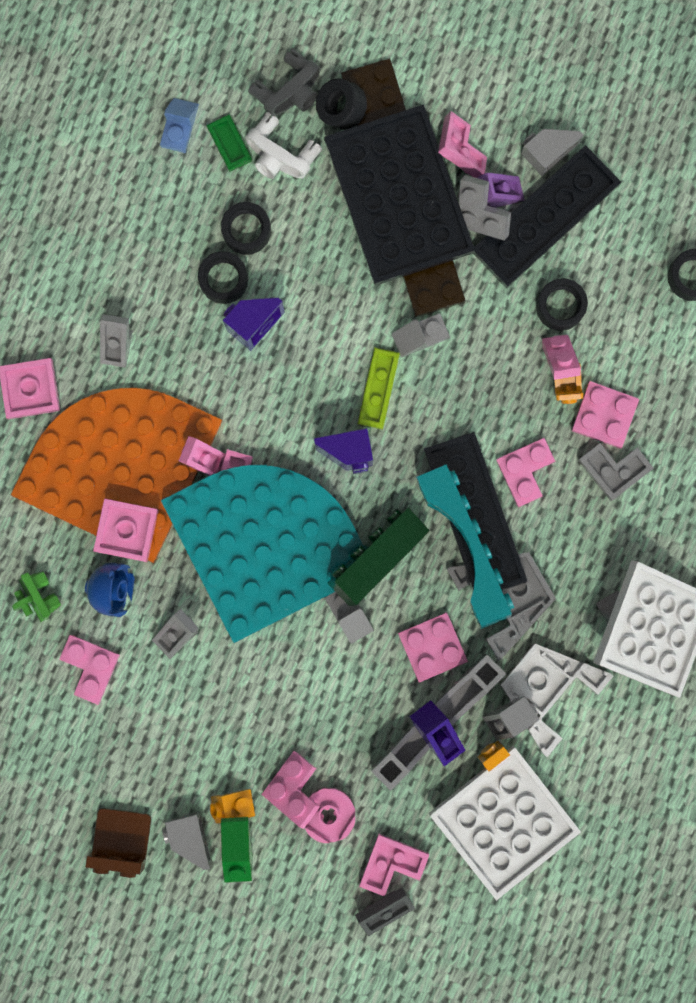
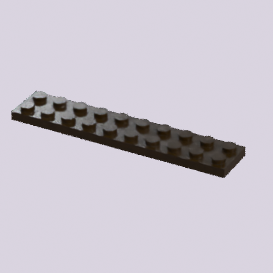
(439, 285)

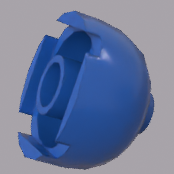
(109, 588)

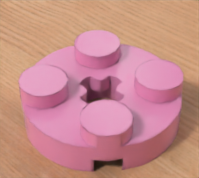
(344, 811)

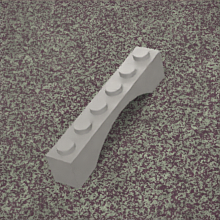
(454, 704)

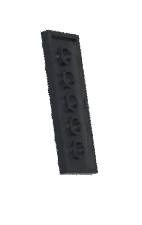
(547, 216)
(467, 461)

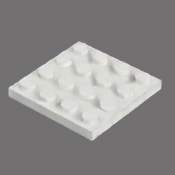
(651, 630)
(504, 823)

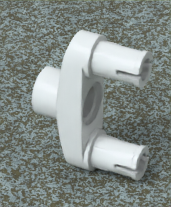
(275, 157)

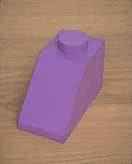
(503, 189)

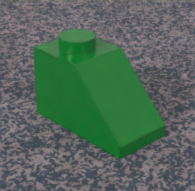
(236, 849)

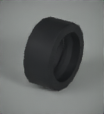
(246, 208)
(217, 258)
(673, 276)
(561, 284)

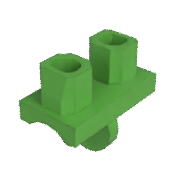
(31, 585)

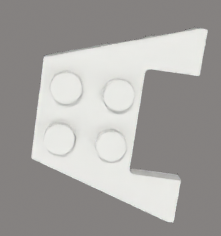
(543, 678)

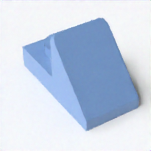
(179, 124)

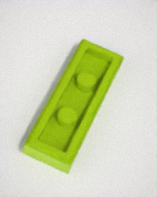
(378, 388)

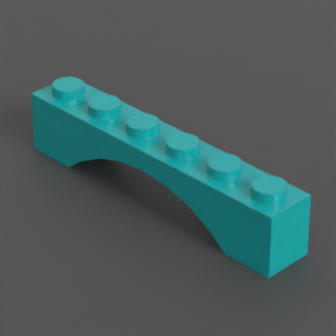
(443, 496)

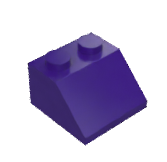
(252, 319)
(347, 449)

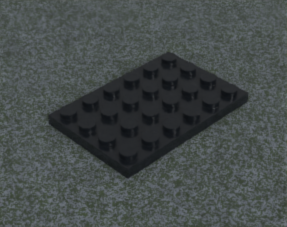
(399, 195)

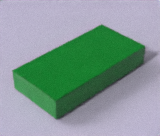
(229, 143)

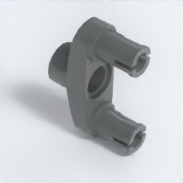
(295, 92)

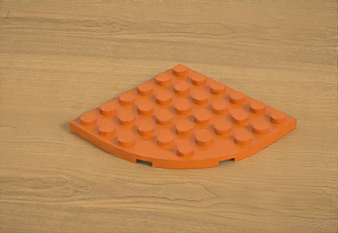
(116, 449)

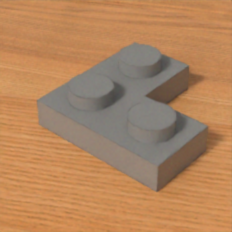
(477, 214)
(611, 476)

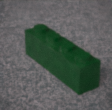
(378, 556)

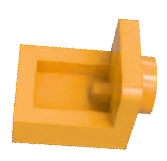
(568, 389)
(493, 755)
(232, 805)

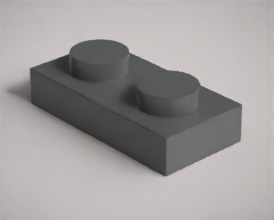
(385, 911)

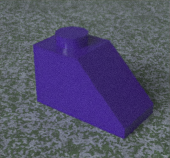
(437, 732)

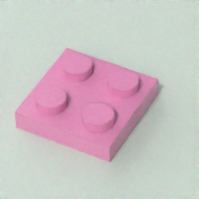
(29, 388)
(605, 415)
(125, 530)
(432, 647)

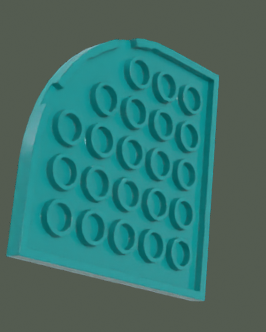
(261, 542)

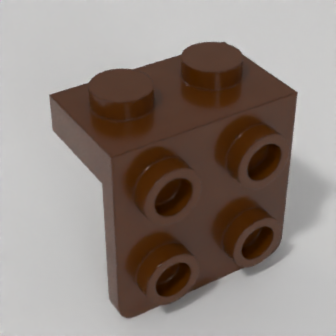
(120, 842)

